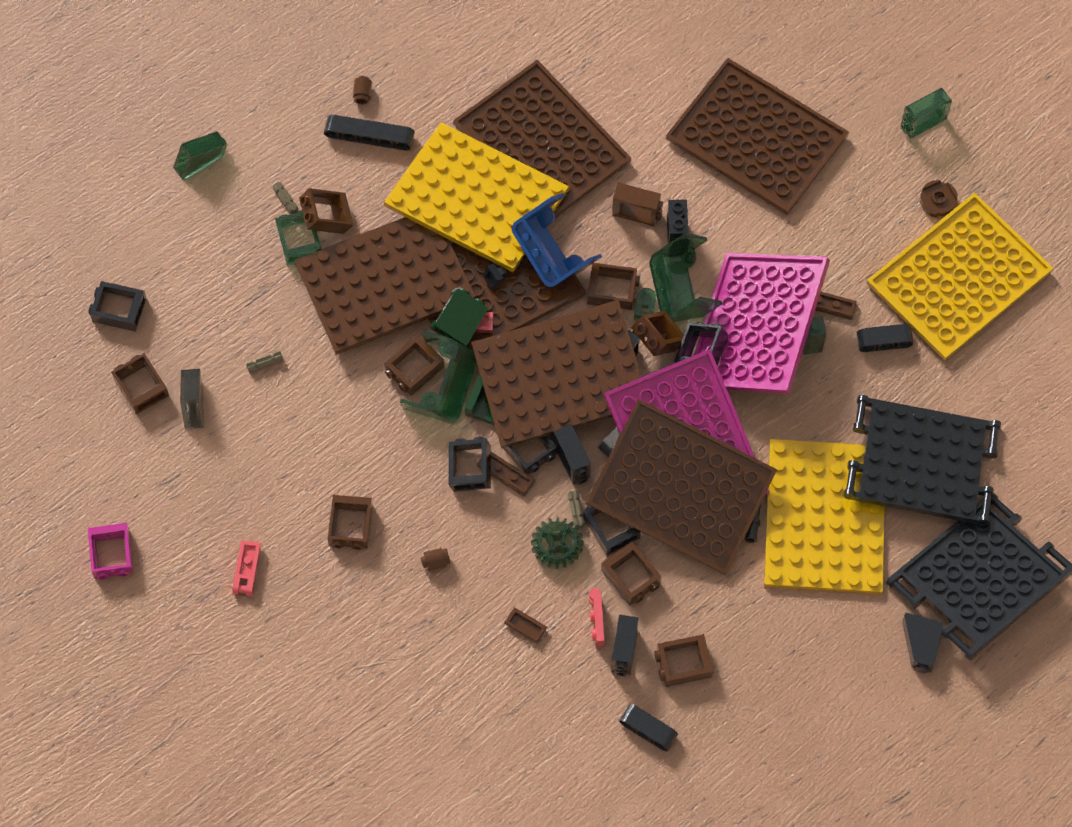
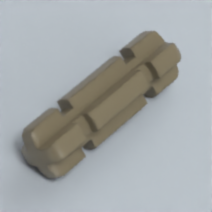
(285, 197)
(264, 361)
(576, 509)

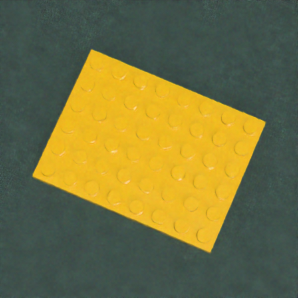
(471, 194)
(959, 276)
(815, 532)

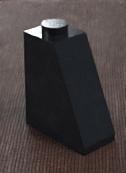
(922, 640)

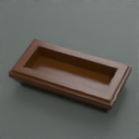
(525, 625)

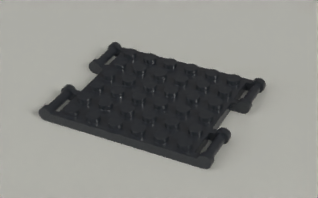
(922, 461)
(981, 577)

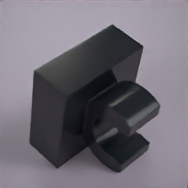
(494, 276)

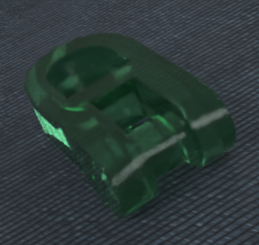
(646, 298)

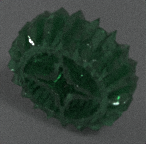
(546, 533)

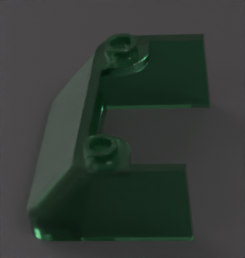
(672, 279)
(456, 383)

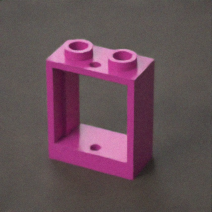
(106, 533)

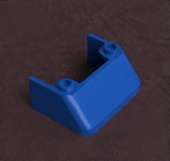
(541, 247)

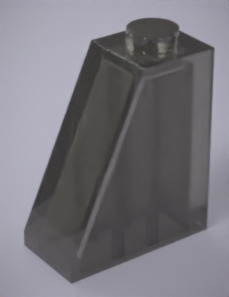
(192, 398)

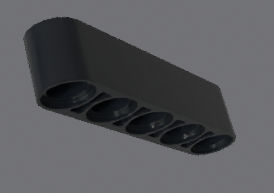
(369, 132)

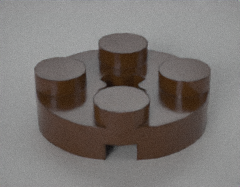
(942, 207)

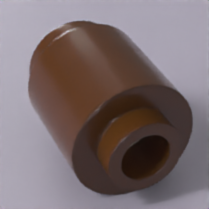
(362, 90)
(435, 559)

